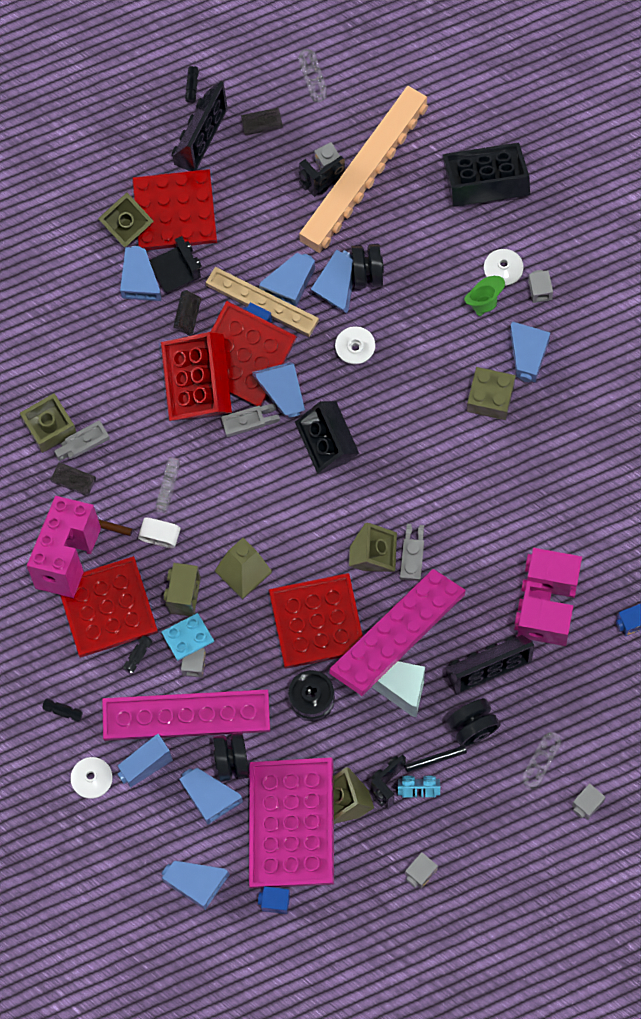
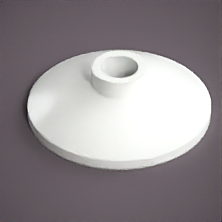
(511, 272)
(355, 337)
(93, 787)

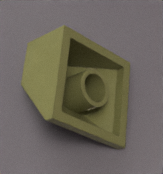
(125, 219)
(374, 549)
(243, 568)
(350, 797)

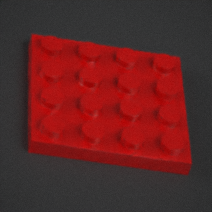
(178, 206)
(250, 347)
(109, 608)
(316, 620)

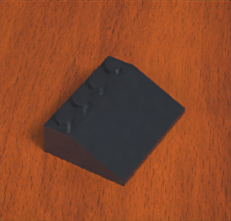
(201, 128)
(486, 174)
(490, 663)

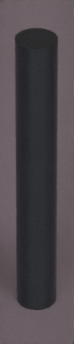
(435, 759)

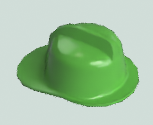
(484, 295)

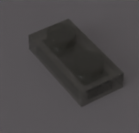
(261, 121)
(187, 312)
(73, 479)

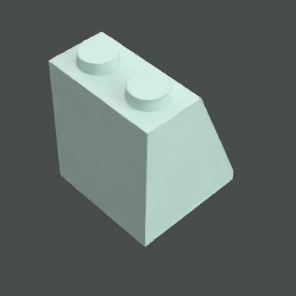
(403, 686)

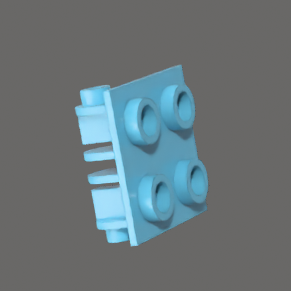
(187, 636)
(408, 783)

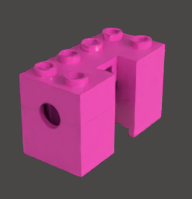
(54, 560)
(547, 574)

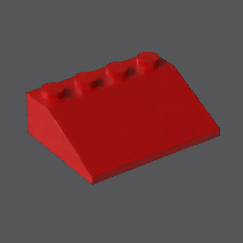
(196, 376)

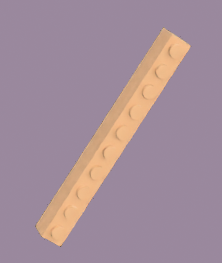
(363, 169)

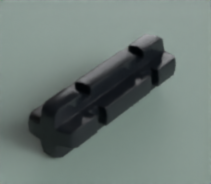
(191, 85)
(137, 654)
(62, 710)

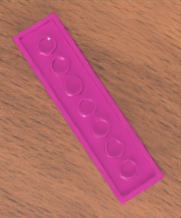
(397, 632)
(186, 715)

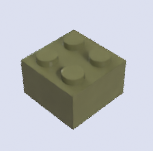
(491, 393)
(48, 422)
(183, 589)

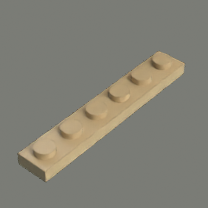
(246, 293)

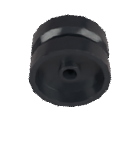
(368, 265)
(309, 707)
(473, 722)
(228, 757)

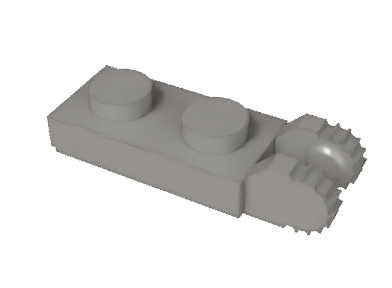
(249, 419)
(412, 555)

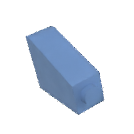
(138, 276)
(290, 279)
(336, 281)
(528, 350)
(282, 387)
(144, 761)
(209, 794)
(195, 881)

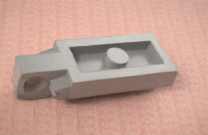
(82, 441)

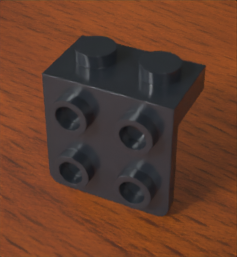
(320, 181)
(176, 266)
(382, 793)

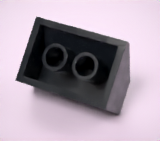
(326, 436)

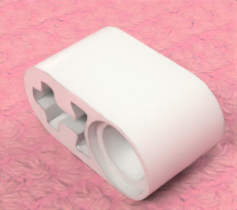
(159, 533)

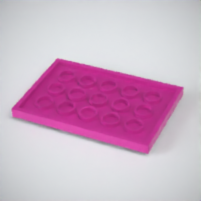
(291, 823)

